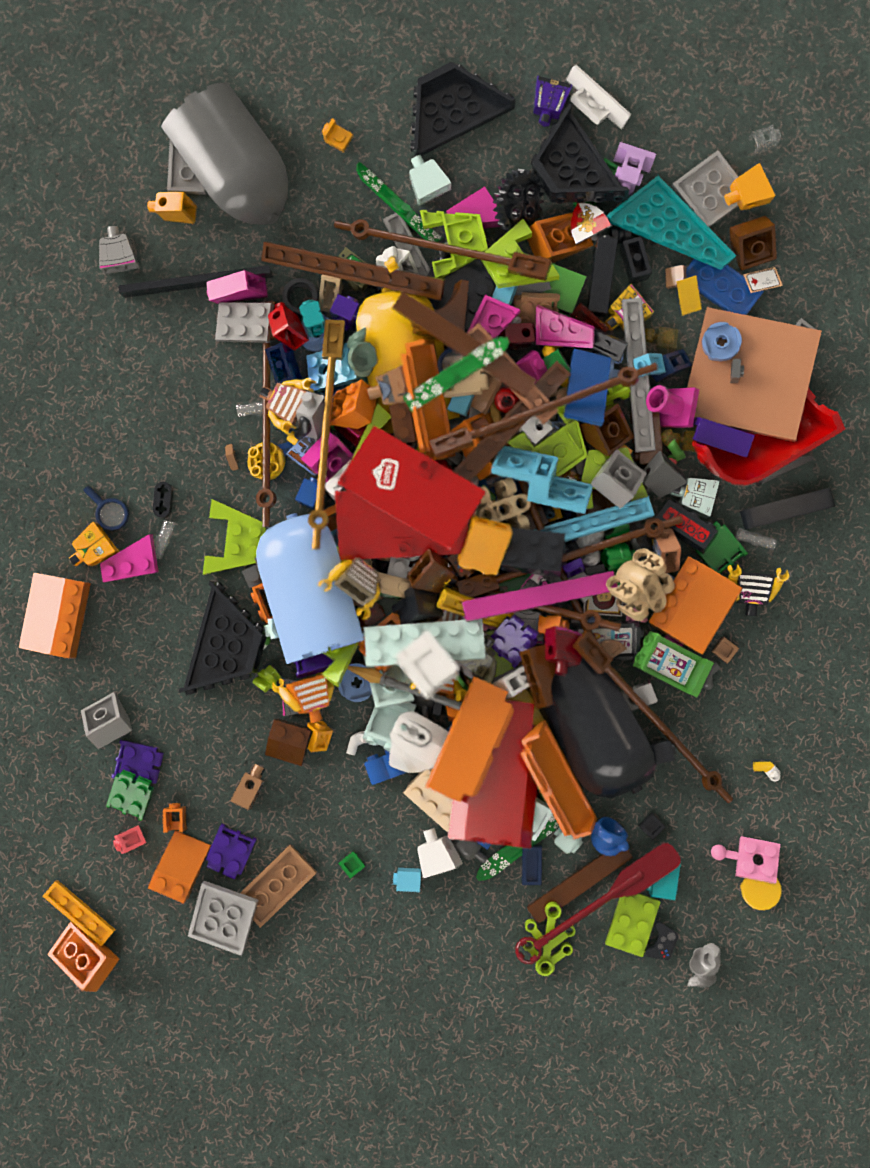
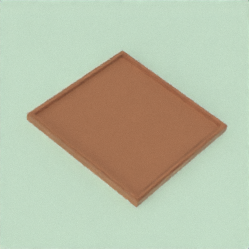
(775, 378)

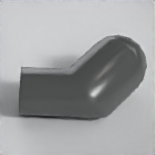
(709, 681)

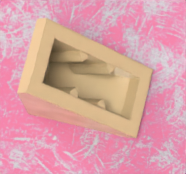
(329, 289)

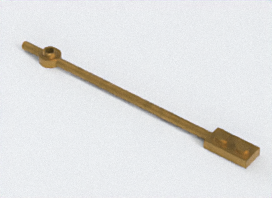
(333, 351)

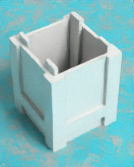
(427, 665)

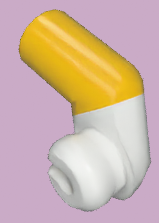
(769, 768)

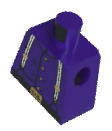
(550, 99)

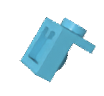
(648, 359)

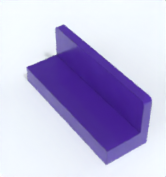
(722, 437)

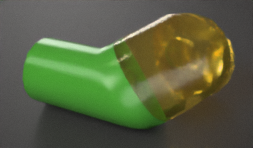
(668, 439)

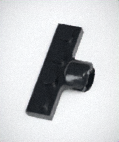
(604, 344)

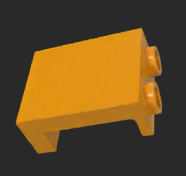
(485, 545)

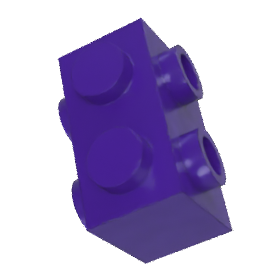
(345, 309)

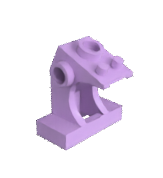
(633, 162)

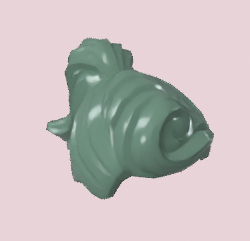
(362, 355)

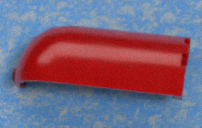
(770, 453)

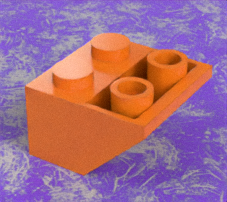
(353, 406)

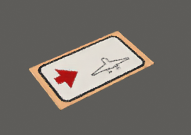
(763, 280)

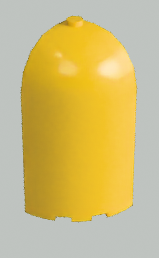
(388, 335)

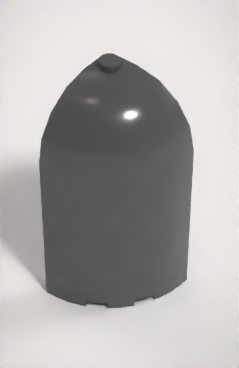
(229, 154)

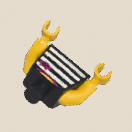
(757, 587)

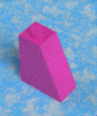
(478, 203)
(237, 287)

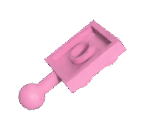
(745, 866)

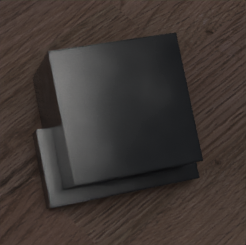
(418, 607)

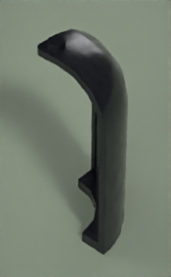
(598, 732)

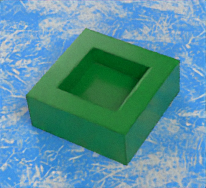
(352, 864)

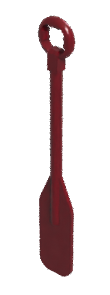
(629, 882)

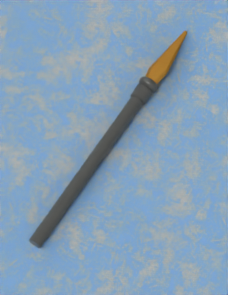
(375, 676)

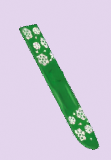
(396, 203)
(457, 372)
(509, 854)

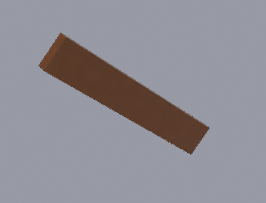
(578, 883)

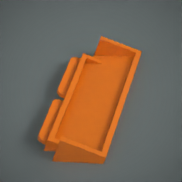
(431, 419)
(470, 741)
(557, 782)

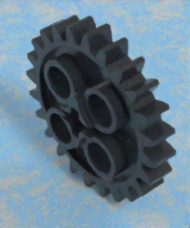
(518, 199)

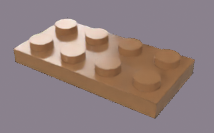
(278, 883)

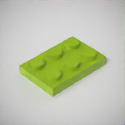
(633, 923)

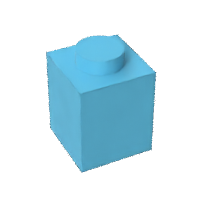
(407, 879)

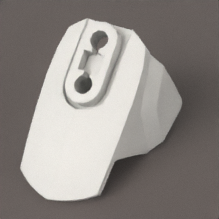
(408, 751)

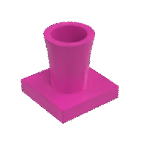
(675, 405)

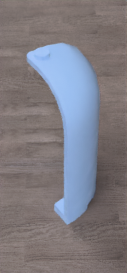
(290, 573)

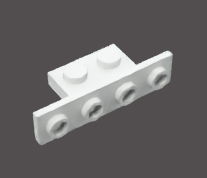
(595, 100)

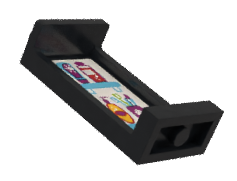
(628, 635)

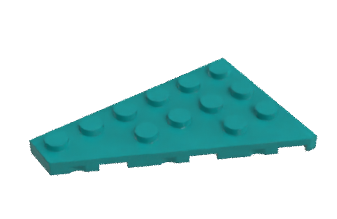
(667, 220)

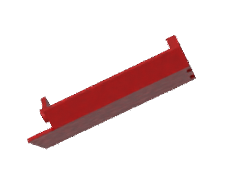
(507, 799)

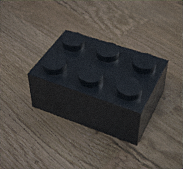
(534, 552)

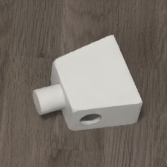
(437, 854)

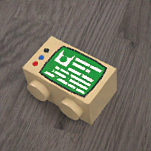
(392, 586)

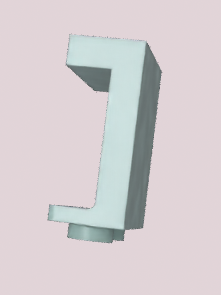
(382, 723)

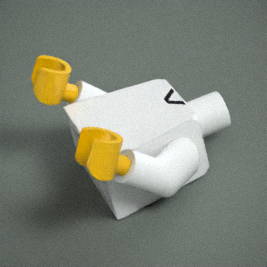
(397, 259)

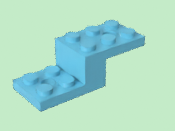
(343, 373)
(544, 484)

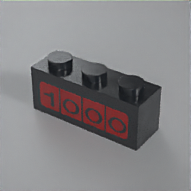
(693, 529)

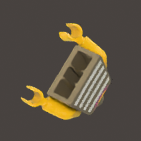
(357, 581)

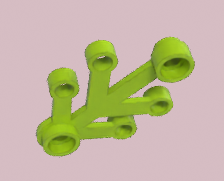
(545, 957)

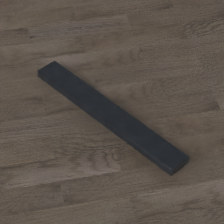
(185, 282)

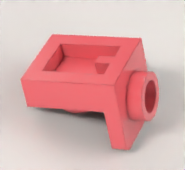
(129, 840)

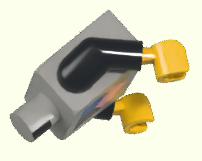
(309, 417)

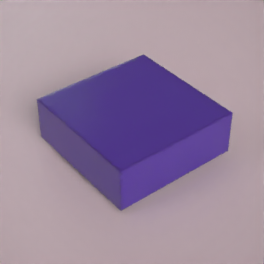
(574, 568)

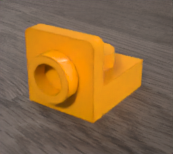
(336, 135)
(320, 736)

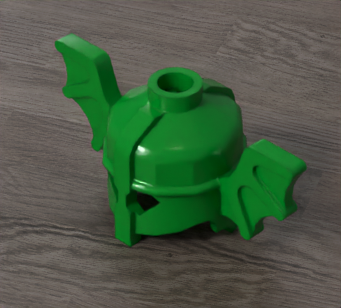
(618, 553)

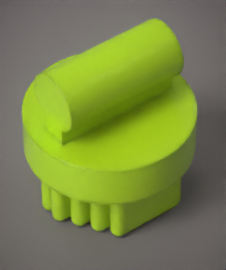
(266, 677)

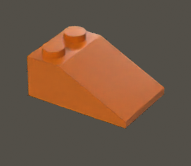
(554, 238)
(179, 867)
(83, 958)

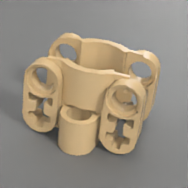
(505, 493)
(641, 585)

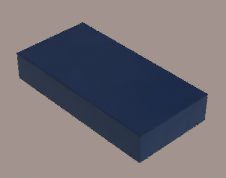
(532, 865)

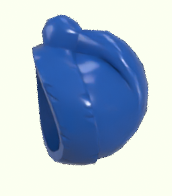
(609, 837)

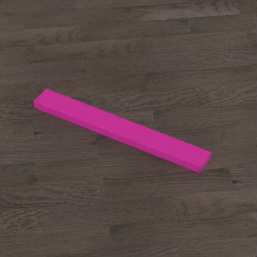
(536, 596)

